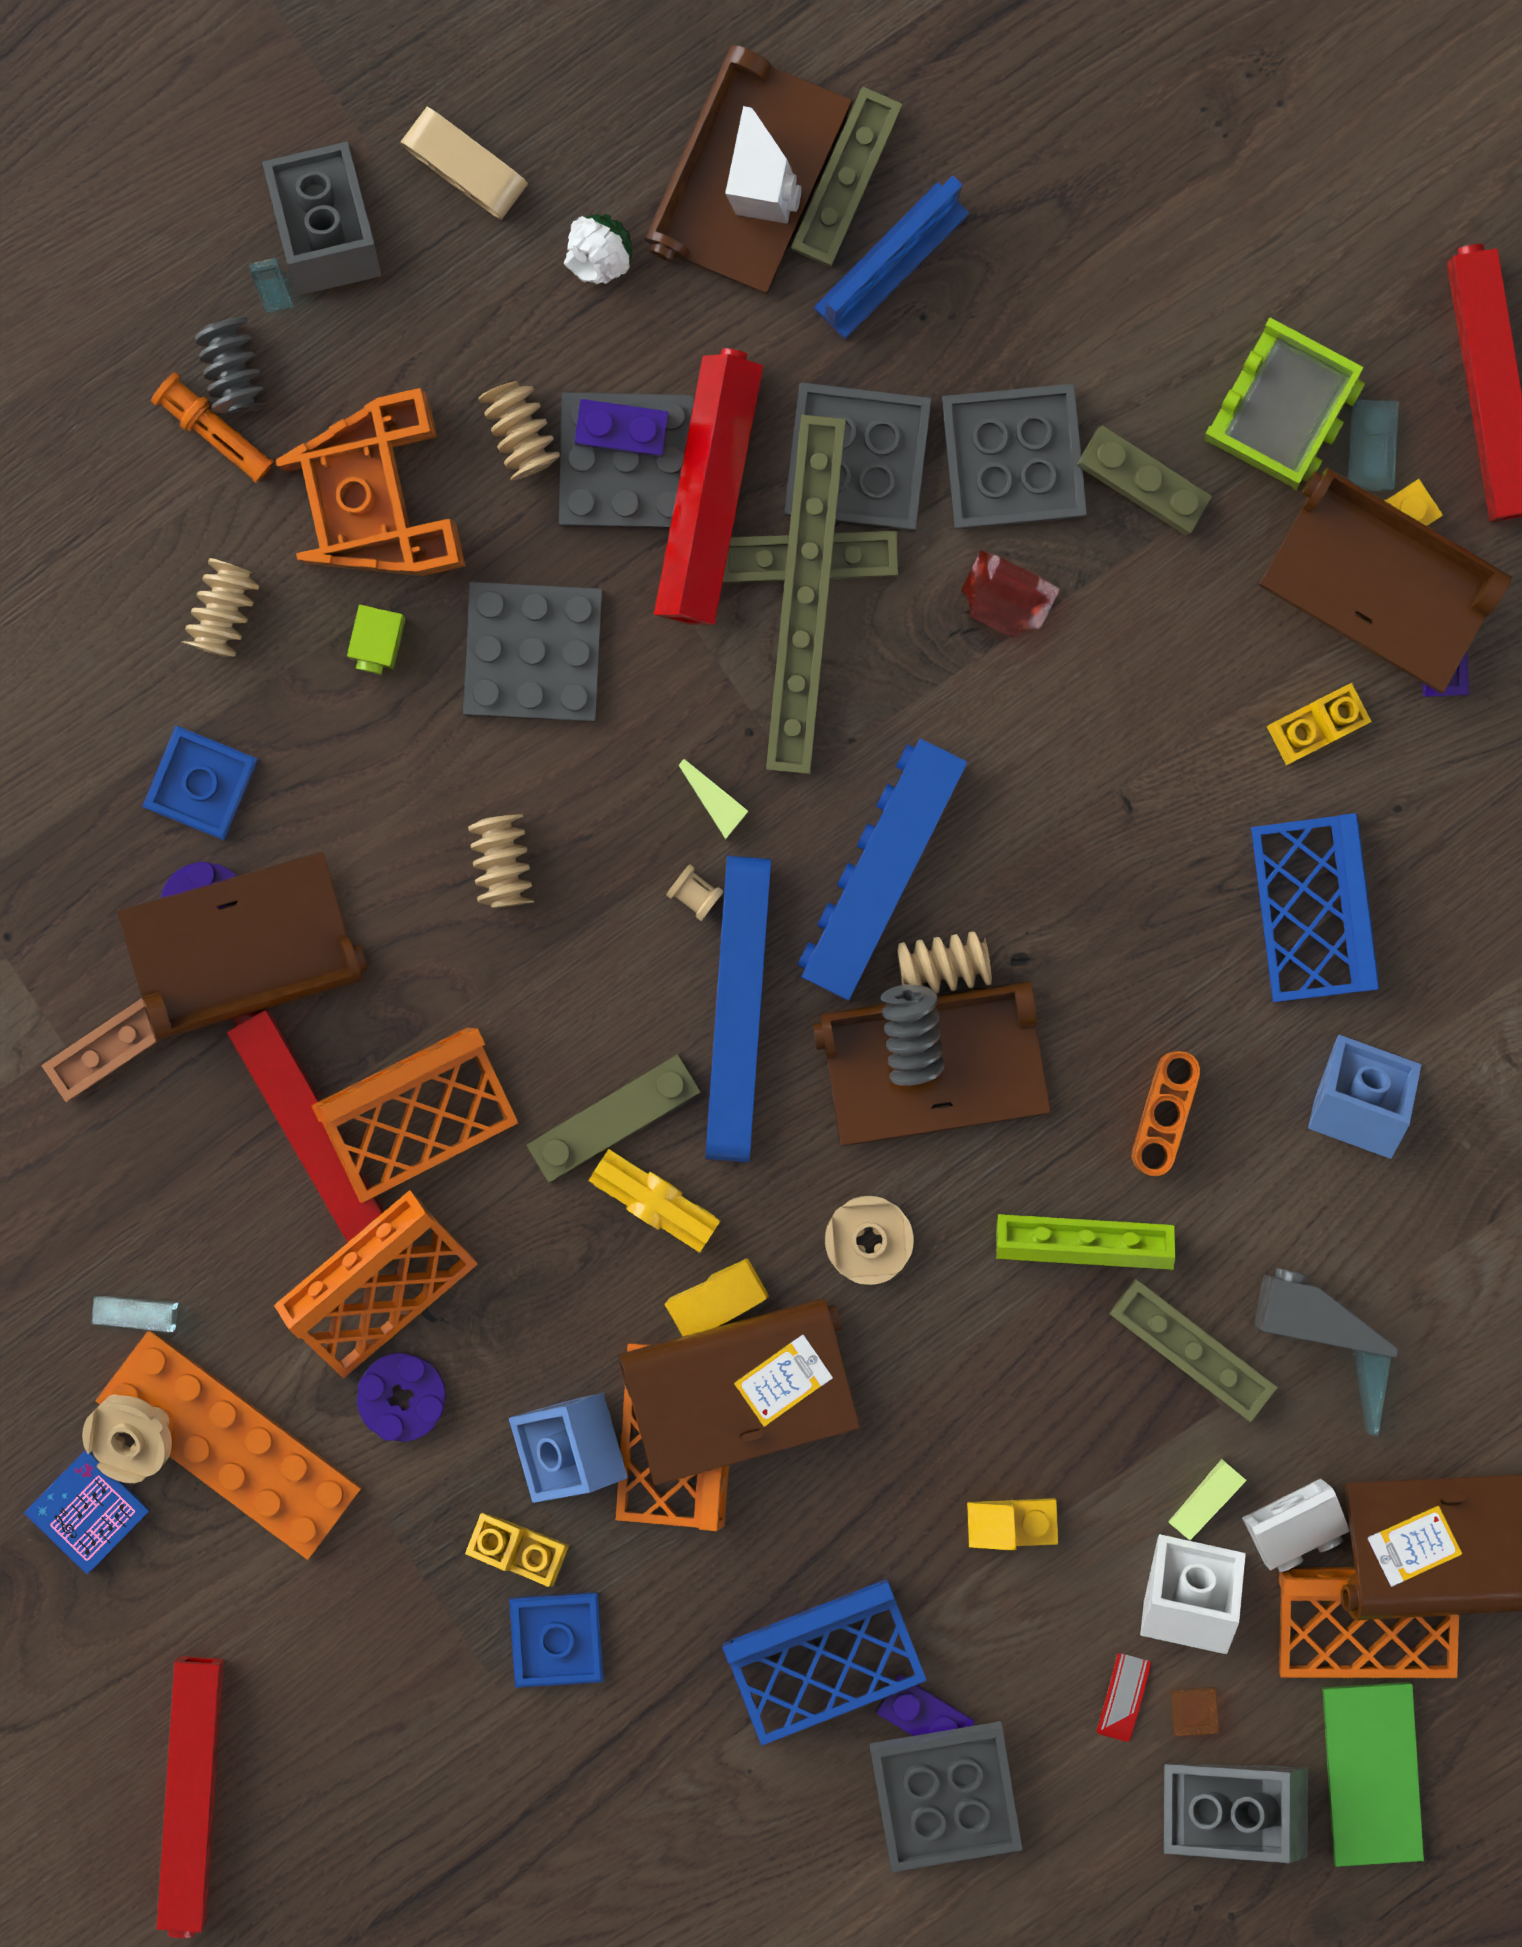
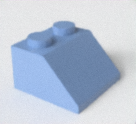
(1365, 1097)
(568, 1448)

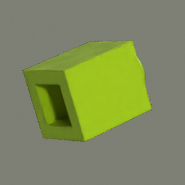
(375, 639)

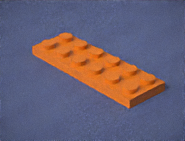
(237, 1446)

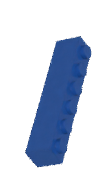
(883, 869)

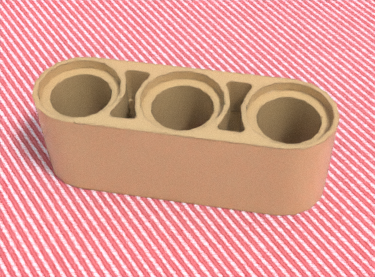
(464, 163)

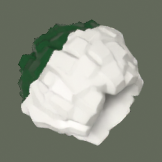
(598, 249)

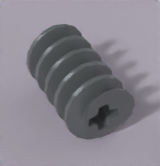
(229, 367)
(914, 1034)

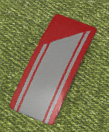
(1123, 1697)

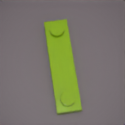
(1085, 1242)

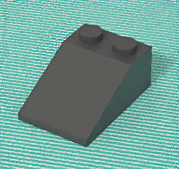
(321, 218)
(1305, 1312)
(1236, 1811)

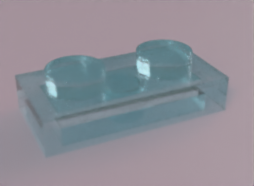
(1373, 444)

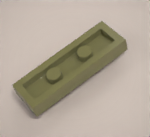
(1144, 480)

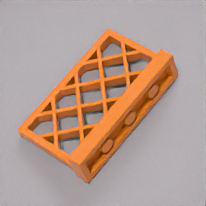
(398, 1079)
(358, 1267)
(709, 1493)
(1325, 1584)

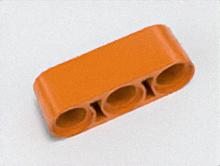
(1164, 1090)

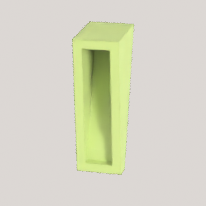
(721, 807)
(1207, 1499)

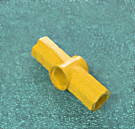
(654, 1200)

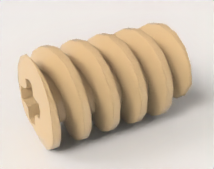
(518, 429)
(221, 608)
(500, 861)
(945, 962)

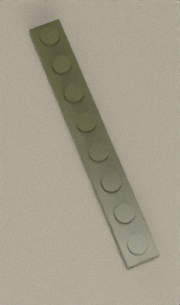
(805, 593)

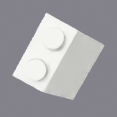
(760, 175)
(1297, 1525)
(1193, 1594)

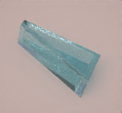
(271, 284)
(135, 1313)
(1372, 1380)

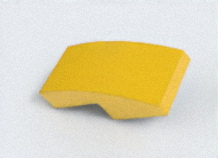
(1319, 723)
(717, 1299)
(517, 1549)

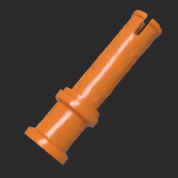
(197, 415)

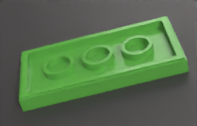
(1372, 1774)

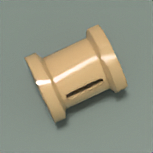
(694, 892)

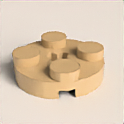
(853, 1259)
(139, 1419)

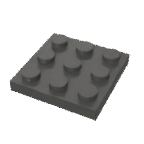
(879, 453)
(1013, 456)
(619, 486)
(532, 652)
(946, 1796)

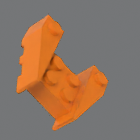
(360, 496)

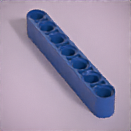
(738, 1009)

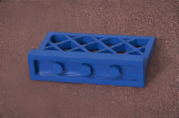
(893, 258)
(1353, 901)
(810, 1625)

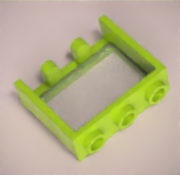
(1286, 404)

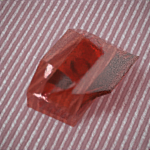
(1007, 595)

